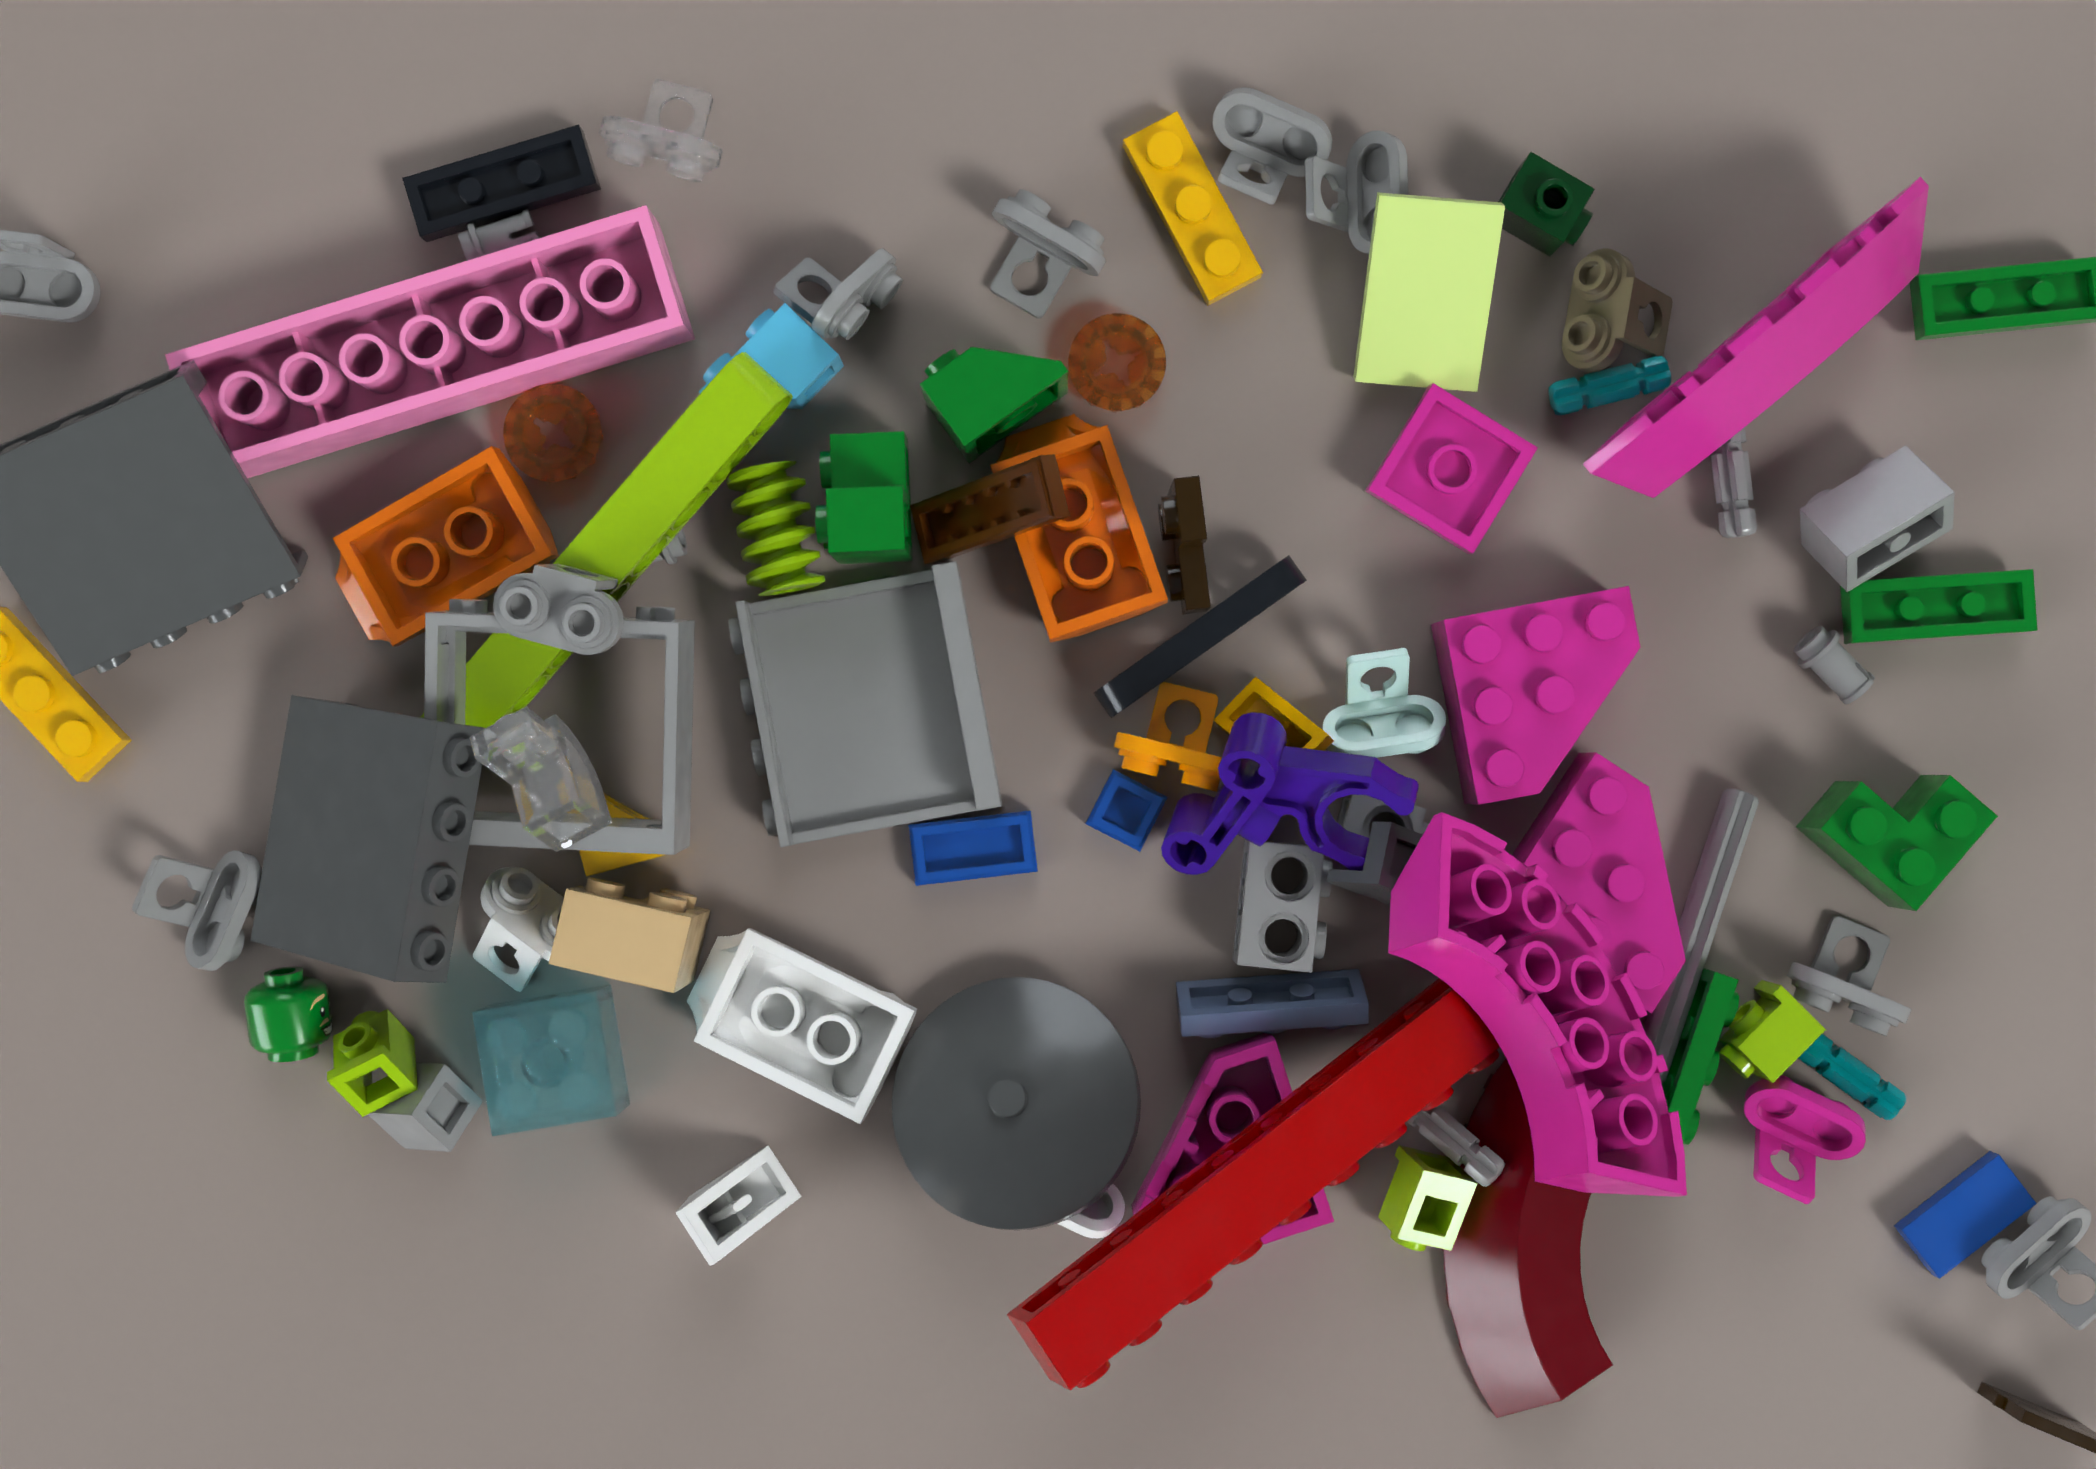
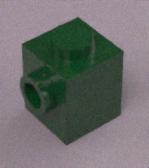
(1545, 205)

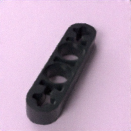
(1200, 636)

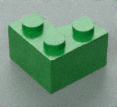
(866, 498)
(1899, 849)

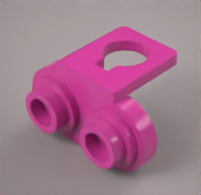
(1803, 1126)

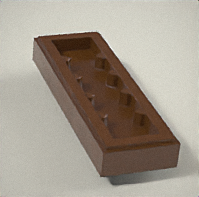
(990, 509)

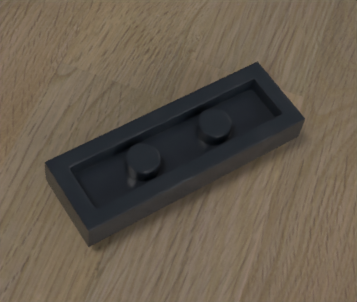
(501, 183)

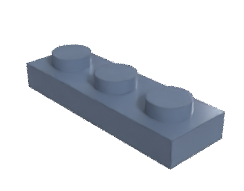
(1271, 1003)

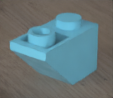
(789, 353)

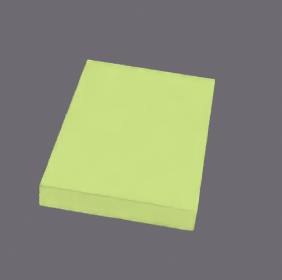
(1428, 291)

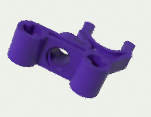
(1272, 780)

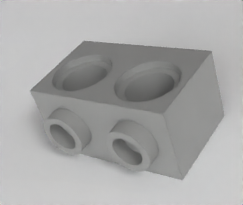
(1263, 904)

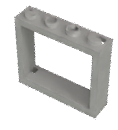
(446, 702)

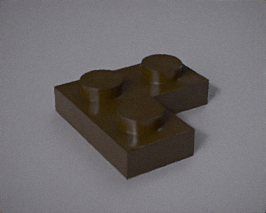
(1184, 523)

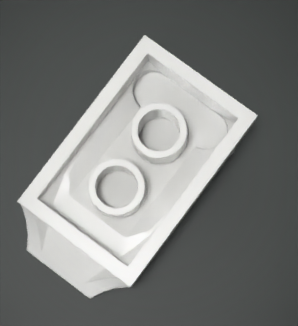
(798, 1021)

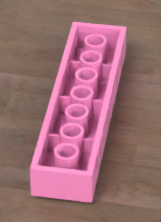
(442, 342)

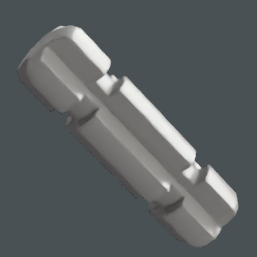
(1734, 488)
(1459, 1144)

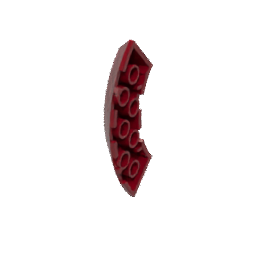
(1519, 1270)

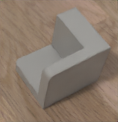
(432, 1114)

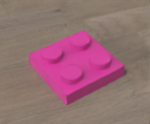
(1451, 469)

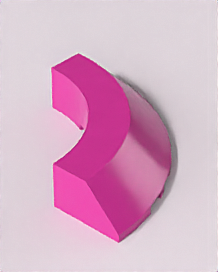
(1769, 351)
(1551, 1006)

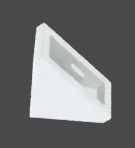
(737, 1204)

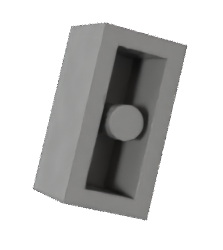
(1876, 517)

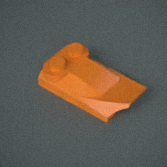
(440, 545)
(1098, 560)

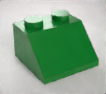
(989, 394)

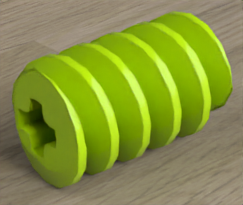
(774, 528)

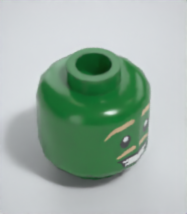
(288, 1015)

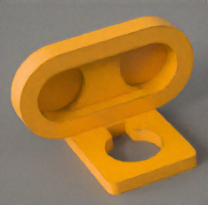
(1148, 753)

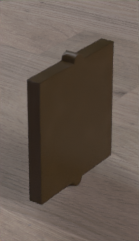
(2040, 1417)

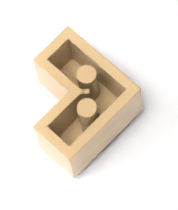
(630, 939)

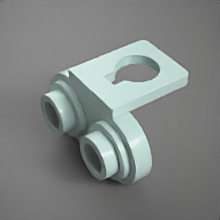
(1386, 719)

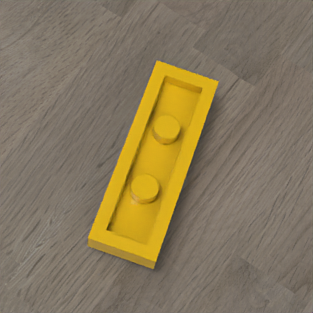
(1192, 208)
(54, 703)

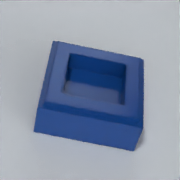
(1126, 810)

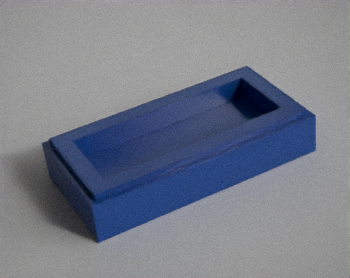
(973, 848)
(1965, 1214)

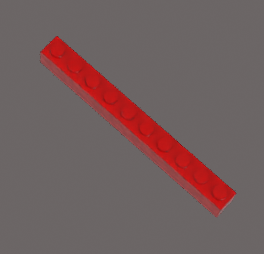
(1251, 1186)

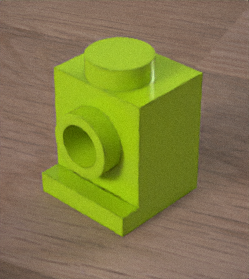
(1768, 1033)
(366, 1045)
(1426, 1200)

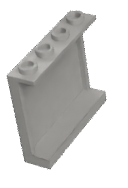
(866, 706)

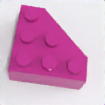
(1528, 685)
(1607, 856)
(1227, 1096)

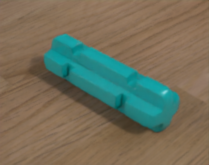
(1609, 385)
(1854, 1078)

